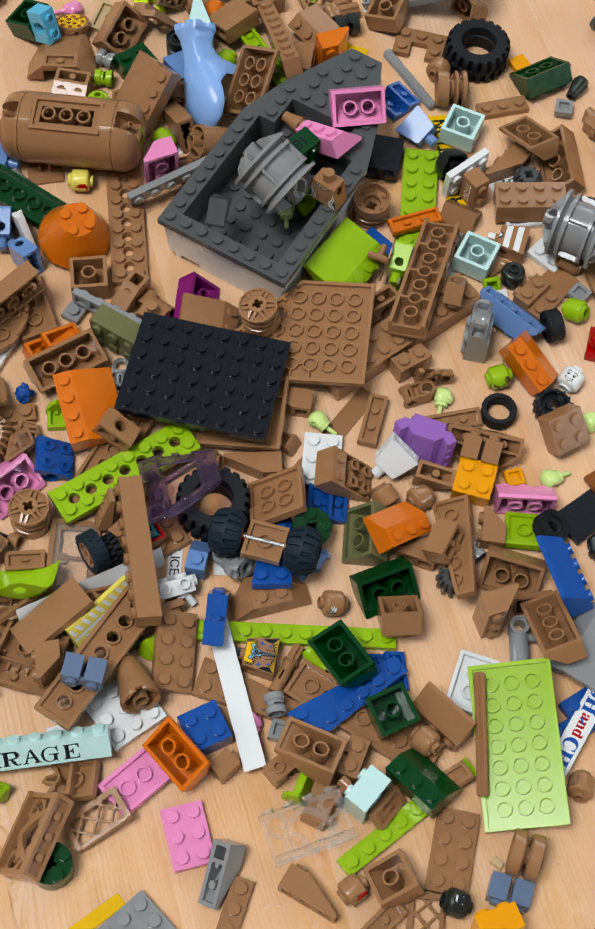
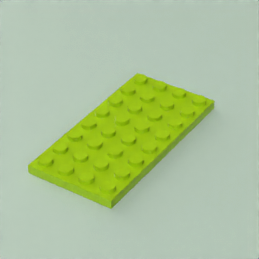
(522, 747)

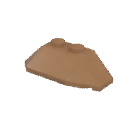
(511, 447)
(255, 603)

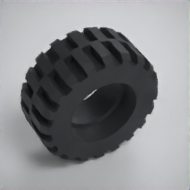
(478, 34)
(231, 487)

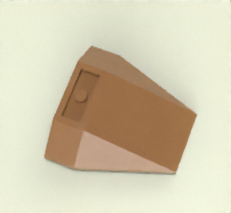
(66, 52)

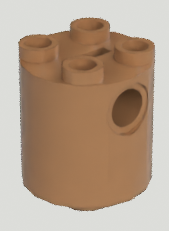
(203, 139)

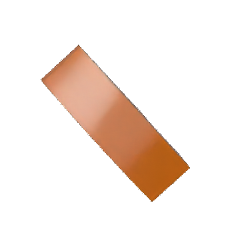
(49, 339)

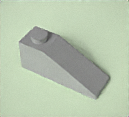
(221, 870)

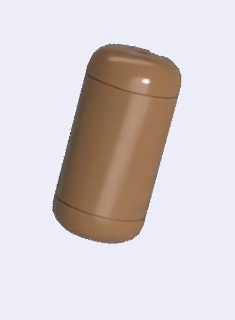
(72, 131)

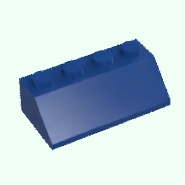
(565, 574)

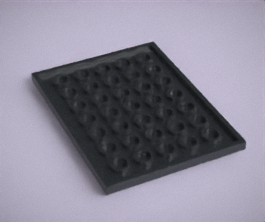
(203, 377)

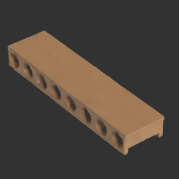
(423, 280)
(18, 283)

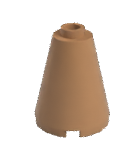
(135, 686)

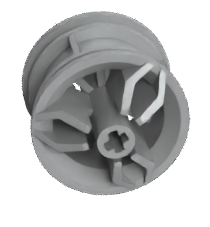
(274, 173)
(571, 229)

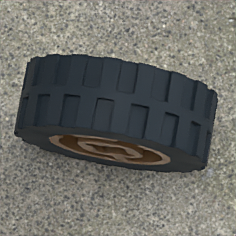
(93, 551)

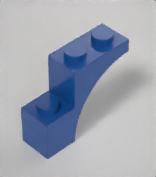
(215, 617)

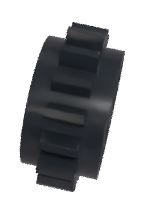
(548, 398)

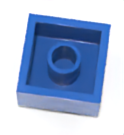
(206, 727)

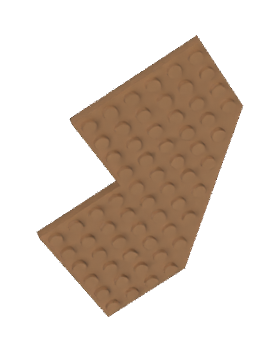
(329, 346)

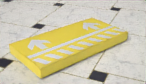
(85, 624)

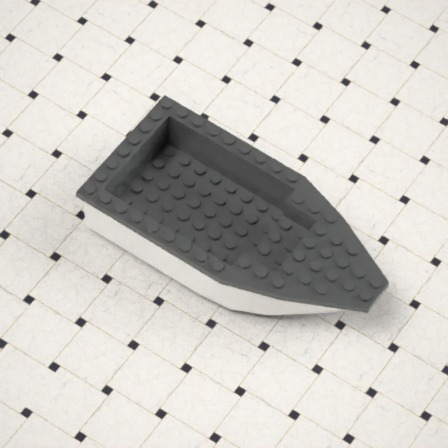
(255, 246)

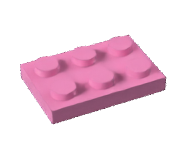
(136, 780)
(187, 836)

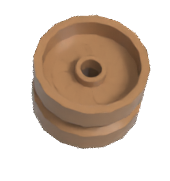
(529, 856)

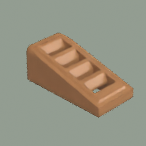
(105, 513)

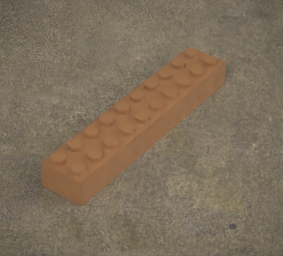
(386, 346)

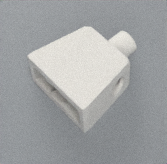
(394, 458)

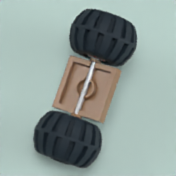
(264, 541)

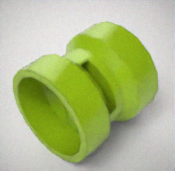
(103, 78)

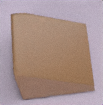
(290, 444)

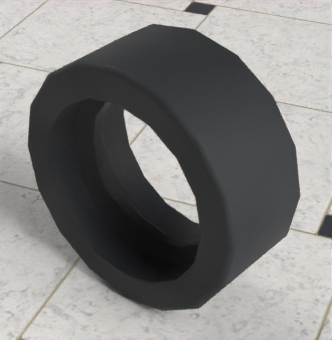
(502, 399)

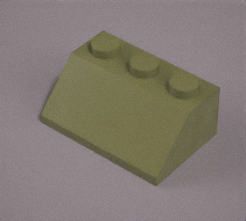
(357, 542)

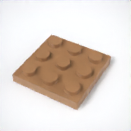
(278, 495)

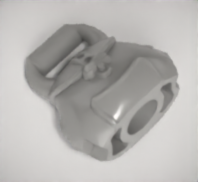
(235, 566)

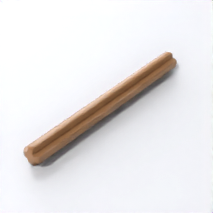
(481, 734)

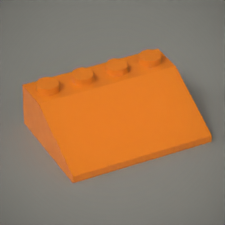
(83, 400)

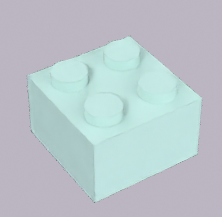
(461, 128)
(475, 256)
(366, 792)

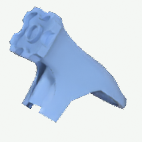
(202, 71)

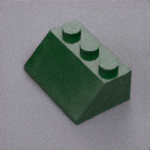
(542, 77)
(386, 579)
(343, 655)
(422, 781)

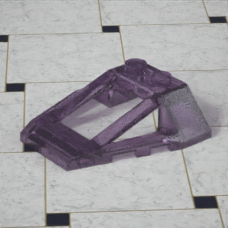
(156, 483)

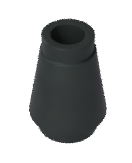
(577, 87)

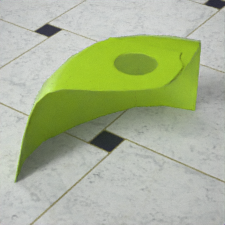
(27, 583)

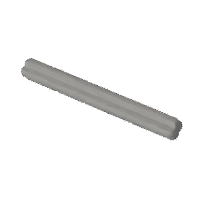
(409, 79)

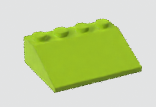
(344, 255)

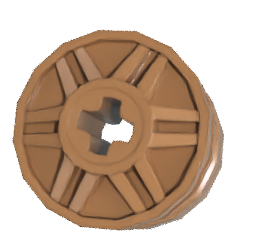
(451, 88)
(371, 205)
(263, 320)
(30, 523)

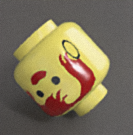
(80, 180)

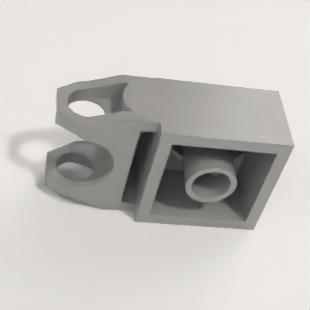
(478, 332)

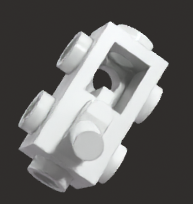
(180, 587)

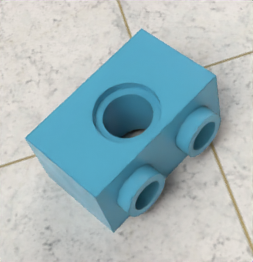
(44, 24)

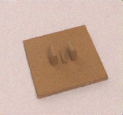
(44, 174)

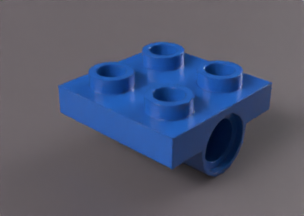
(53, 459)

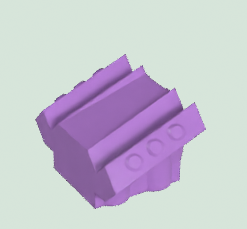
(427, 438)

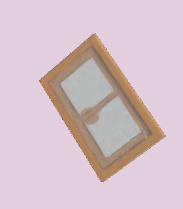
(63, 547)

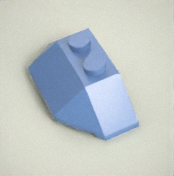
(509, 315)

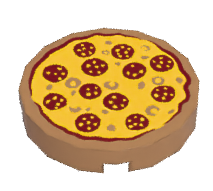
(72, 23)

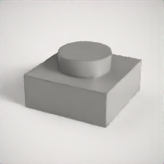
(563, 108)
(579, 291)
(74, 313)
(276, 729)

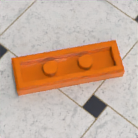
(413, 221)

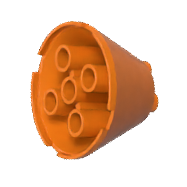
(73, 232)

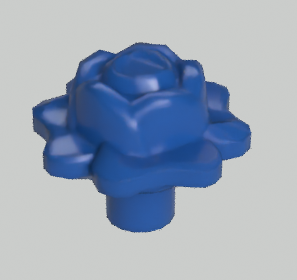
(23, 393)

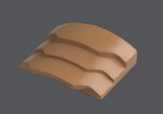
(16, 664)

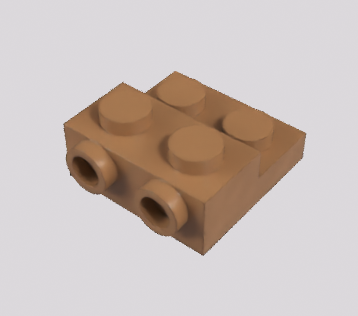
(536, 296)

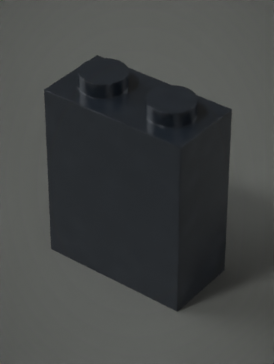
(385, 158)

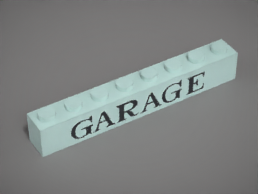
(55, 747)

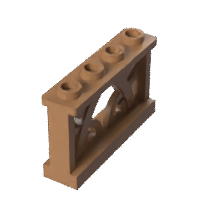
(50, 814)

